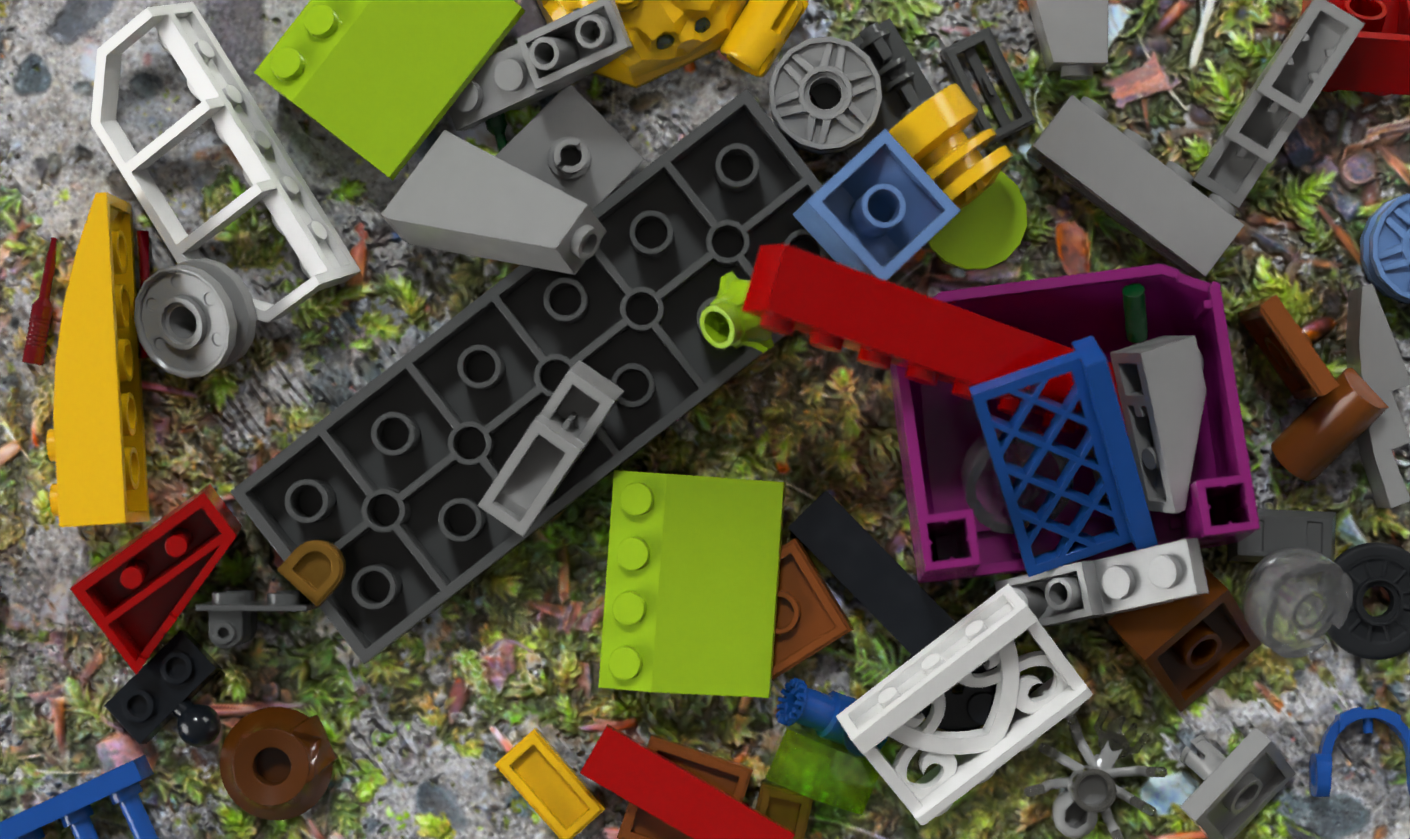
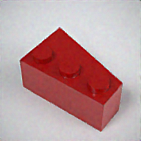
(155, 575)

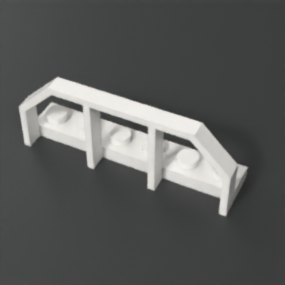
(239, 126)

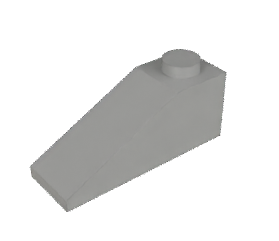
(1162, 409)

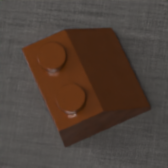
(1187, 641)

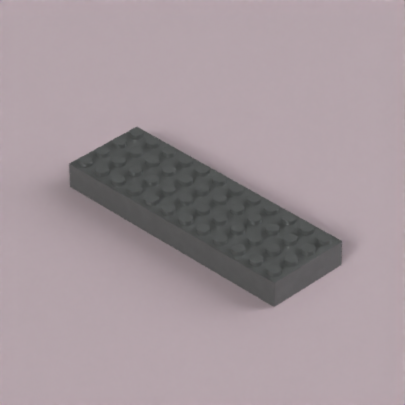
(418, 447)

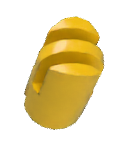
(761, 33)

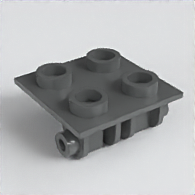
(900, 77)
(235, 613)

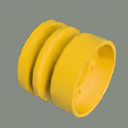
(941, 148)

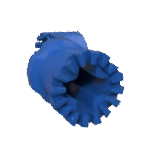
(817, 712)

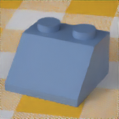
(877, 209)

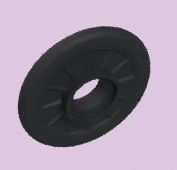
(1384, 634)

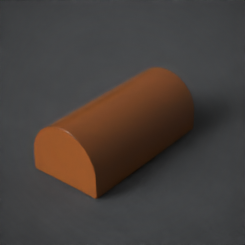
(1328, 426)

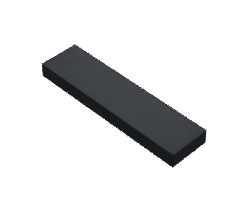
(871, 574)

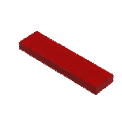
(674, 792)

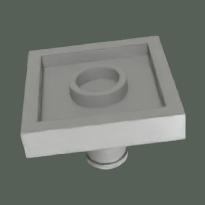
(573, 149)
(1233, 785)

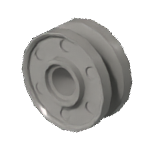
(817, 63)
(195, 317)

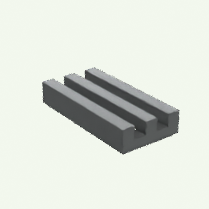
(1005, 75)

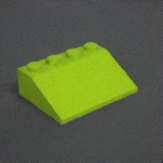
(384, 67)
(691, 584)

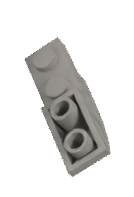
(543, 63)
(1113, 583)

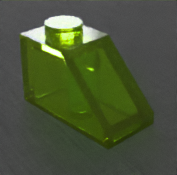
(821, 770)

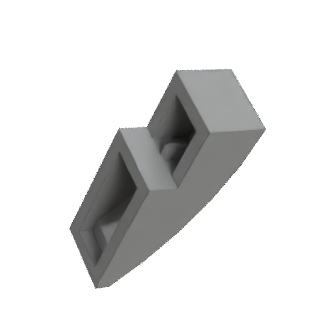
(550, 447)

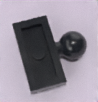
(166, 690)

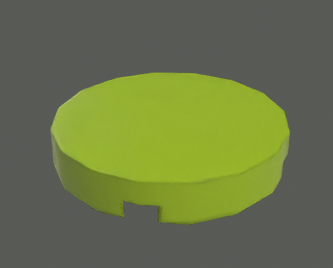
(984, 229)

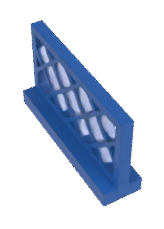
(1105, 436)

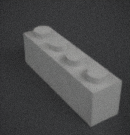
(1136, 187)

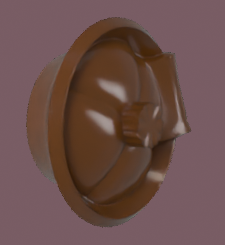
(277, 763)

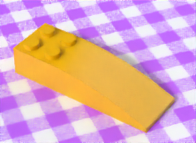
(99, 380)

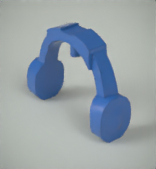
(1321, 763)

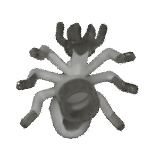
(1092, 785)

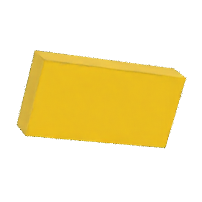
(550, 785)

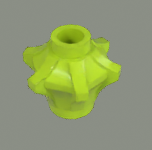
(726, 323)

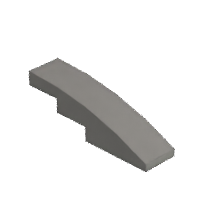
(1278, 100)
(1377, 360)

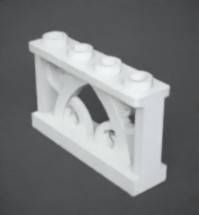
(970, 755)

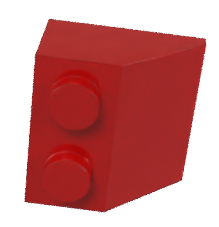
(1381, 51)

